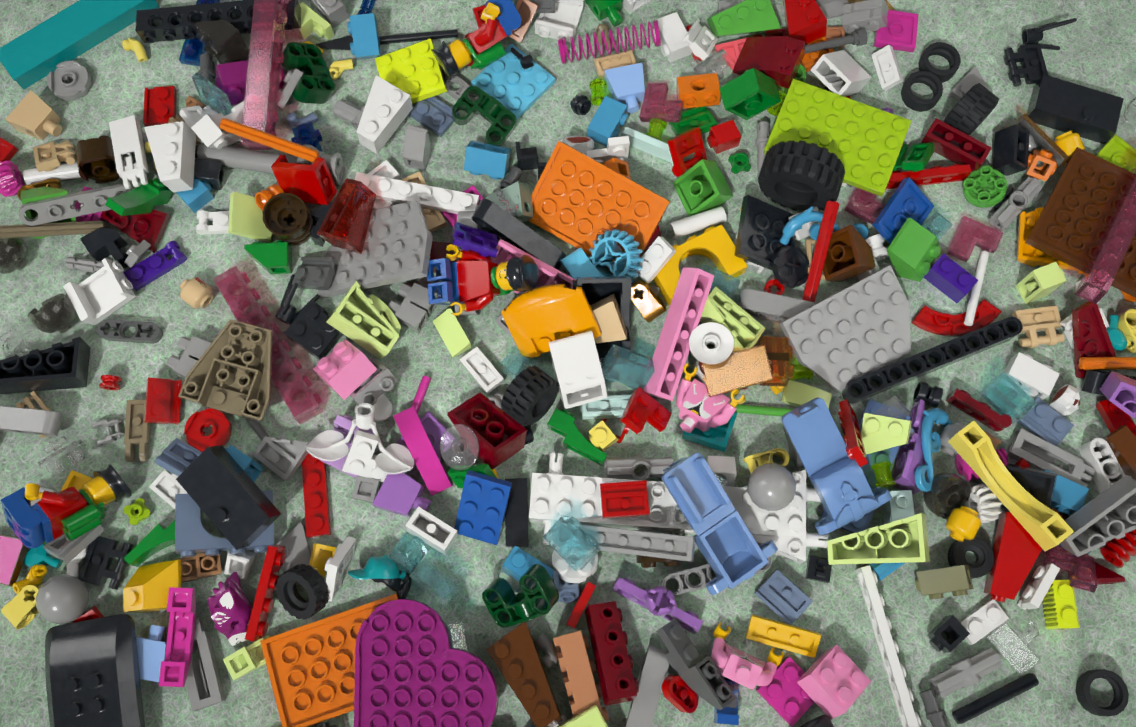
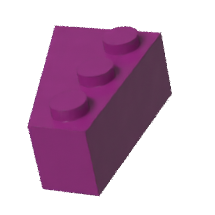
(232, 80)

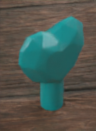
(1116, 336)
(40, 556)

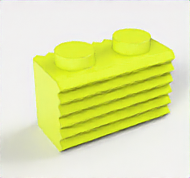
(1060, 606)

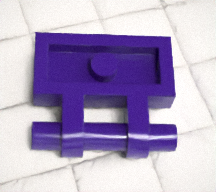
(475, 240)

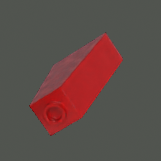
(1013, 559)

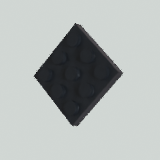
(760, 231)

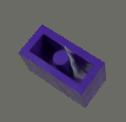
(950, 278)

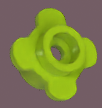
(143, 513)

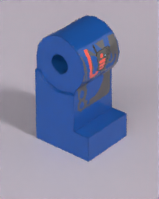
(729, 714)

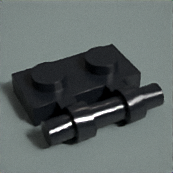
(1031, 61)
(98, 561)

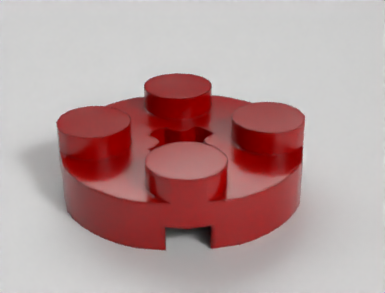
(205, 418)

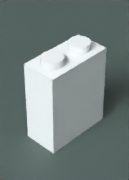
(841, 73)

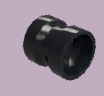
(929, 394)

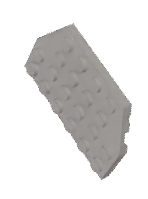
(393, 251)
(852, 330)

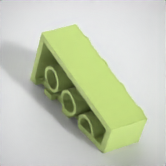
(890, 543)

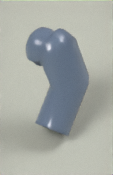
(294, 121)

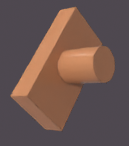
(527, 11)

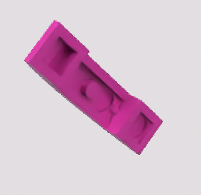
(422, 451)
(180, 637)

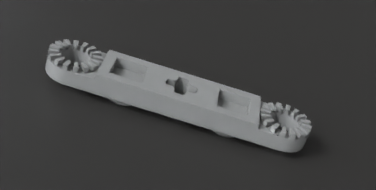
(59, 207)

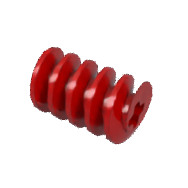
(1119, 550)

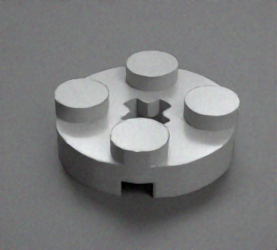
(77, 88)

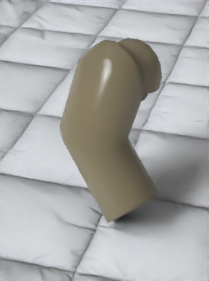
(605, 28)

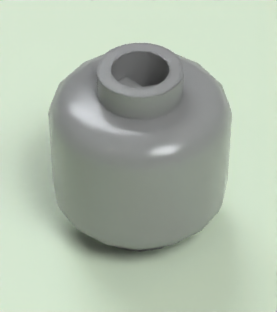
(947, 433)

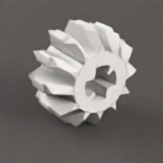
(984, 502)

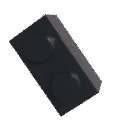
(1011, 150)

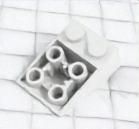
(577, 370)

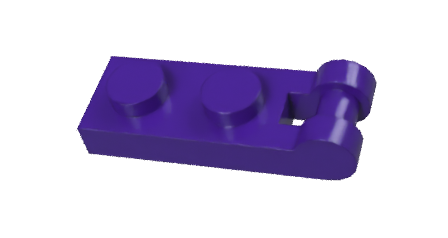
(155, 265)

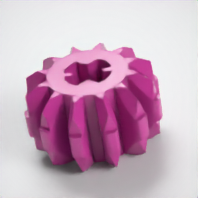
(10, 179)

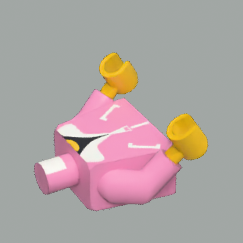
(701, 410)
(740, 665)

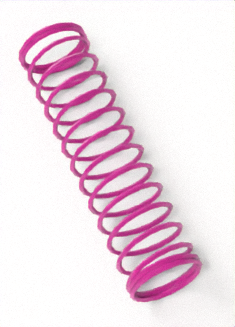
(563, 48)

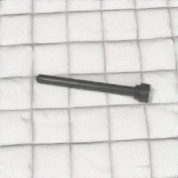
(857, 38)

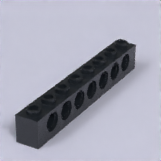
(179, 22)

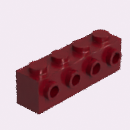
(610, 653)

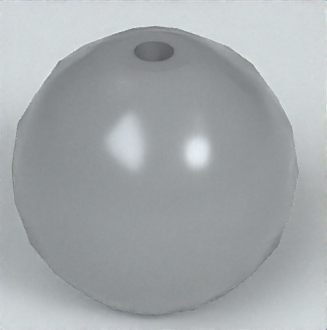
(771, 487)
(62, 599)

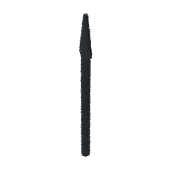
(344, 42)

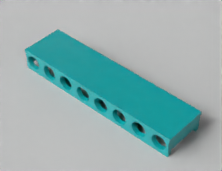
(67, 36)

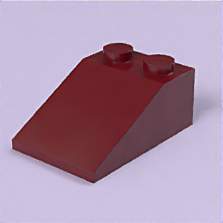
(773, 56)
(496, 431)

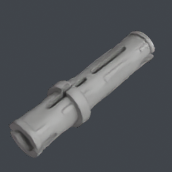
(763, 135)

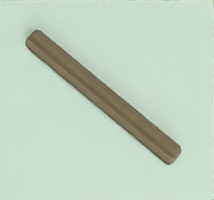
(49, 229)

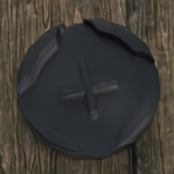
(790, 266)

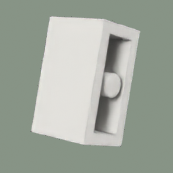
(671, 37)
(1031, 375)
(431, 530)

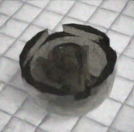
(12, 255)
(54, 315)
(946, 494)

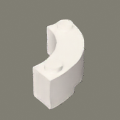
(211, 134)

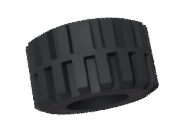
(972, 109)
(529, 396)

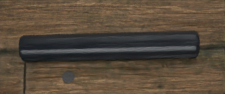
(995, 698)

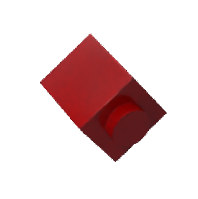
(724, 137)

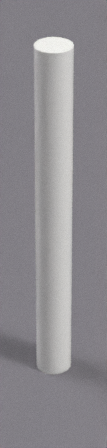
(975, 292)

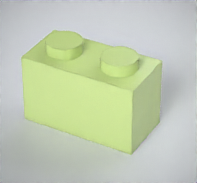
(1041, 282)

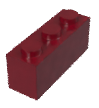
(956, 145)

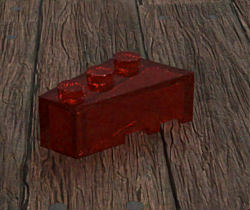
(349, 217)

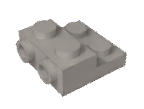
(378, 383)

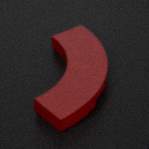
(953, 325)

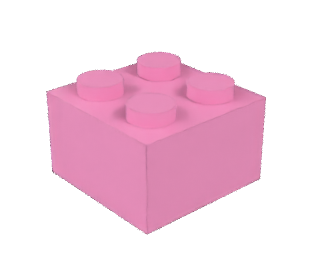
(344, 369)
(834, 682)

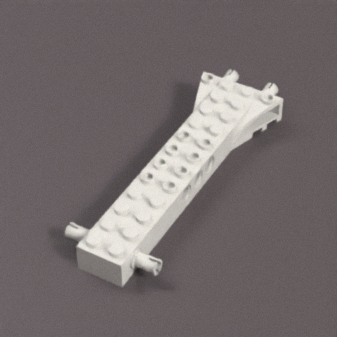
(580, 497)

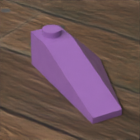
(910, 454)

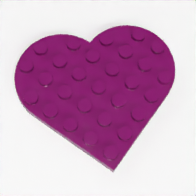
(414, 676)

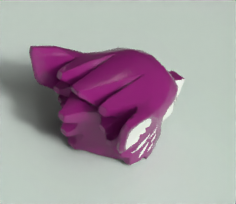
(230, 609)

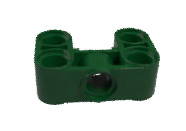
(316, 82)
(489, 109)
(535, 600)

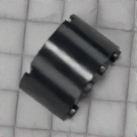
(601, 287)

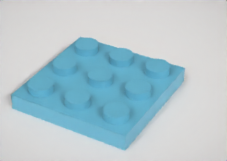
(513, 85)

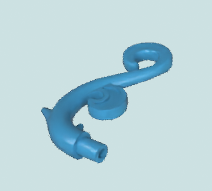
(797, 221)
(930, 443)

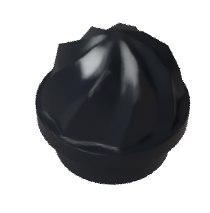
(580, 105)

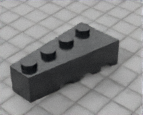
(49, 369)

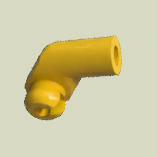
(34, 577)

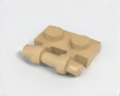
(50, 155)
(1037, 320)

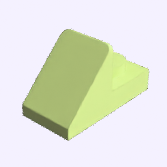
(313, 22)

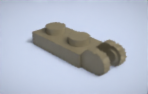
(136, 431)

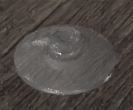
(452, 447)

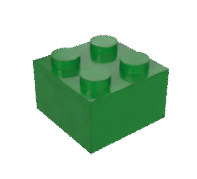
(749, 94)

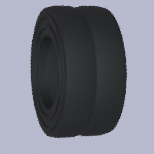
(982, 550)

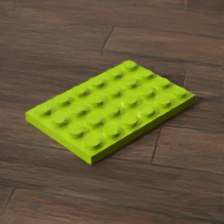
(859, 134)

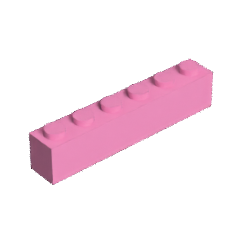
(674, 338)

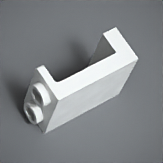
(562, 22)
(100, 293)

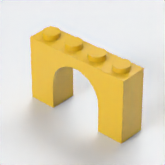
(714, 245)

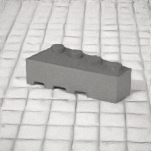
(1103, 518)

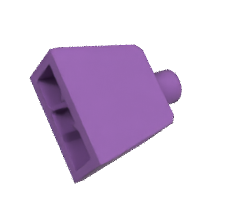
(400, 495)

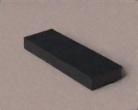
(517, 514)

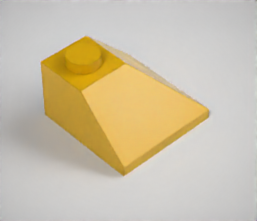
(150, 587)

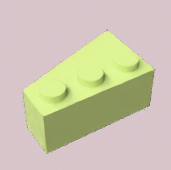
(725, 311)
(363, 323)

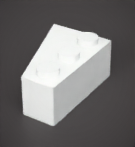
(382, 114)
(173, 154)

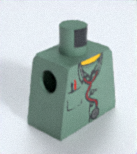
(515, 200)

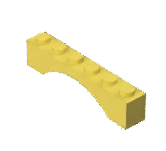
(1039, 521)

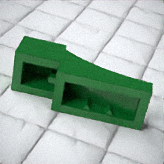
(141, 199)
(563, 423)
(155, 541)

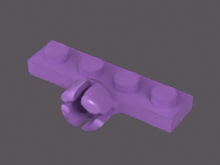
(658, 602)

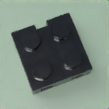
(313, 332)
(1036, 482)

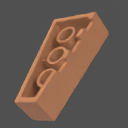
(578, 673)

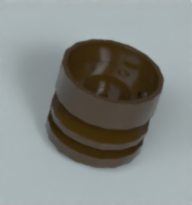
(283, 210)

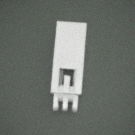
(128, 138)

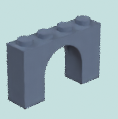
(193, 538)

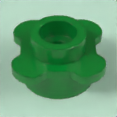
(739, 157)

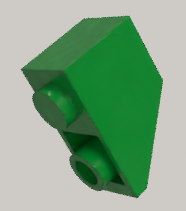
(273, 257)

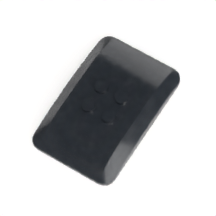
(94, 674)

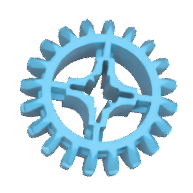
(607, 249)

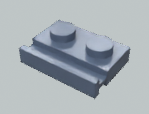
(433, 115)
(1046, 423)
(177, 456)
(783, 597)

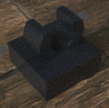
(818, 569)

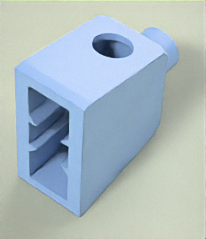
(626, 85)
(151, 653)

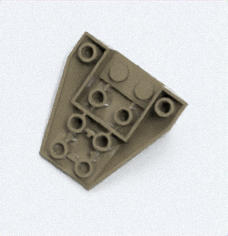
(234, 372)

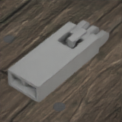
(1041, 455)
(203, 678)

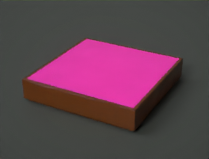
(11, 559)

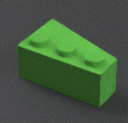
(744, 18)

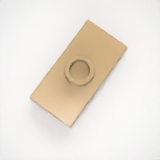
(613, 61)

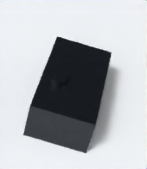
(1074, 108)
(228, 496)

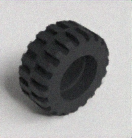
(801, 175)

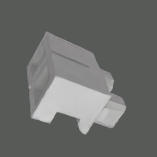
(415, 306)
(193, 350)

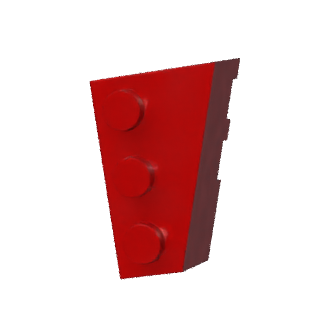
(804, 20)

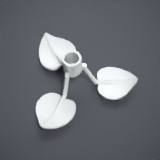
(332, 446)

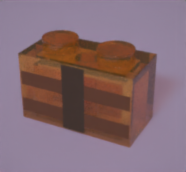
(780, 354)

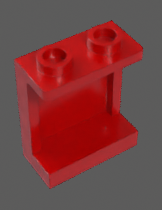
(309, 182)

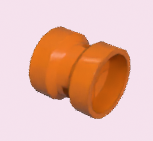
(264, 195)

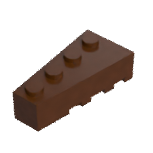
(523, 670)

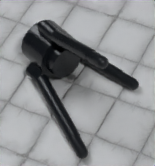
(1035, 34)
(286, 312)

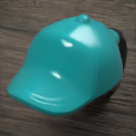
(386, 571)

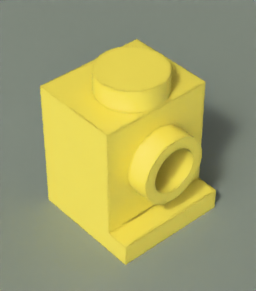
(602, 436)

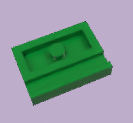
(693, 118)
(914, 157)

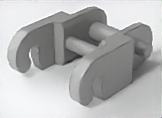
(111, 437)

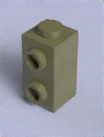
(944, 580)

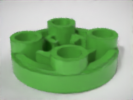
(985, 187)

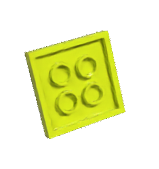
(413, 71)

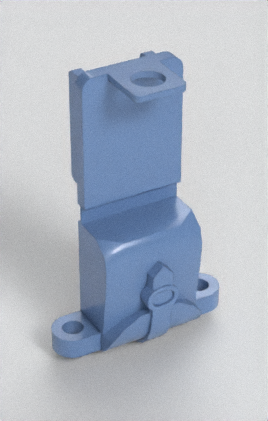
(833, 474)
(717, 524)

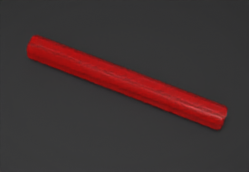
(821, 251)

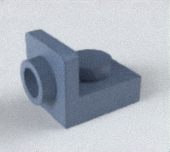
(567, 591)

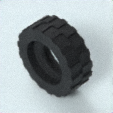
(313, 584)

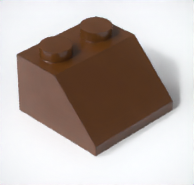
(847, 255)

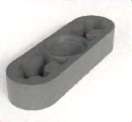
(122, 325)

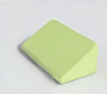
(452, 333)

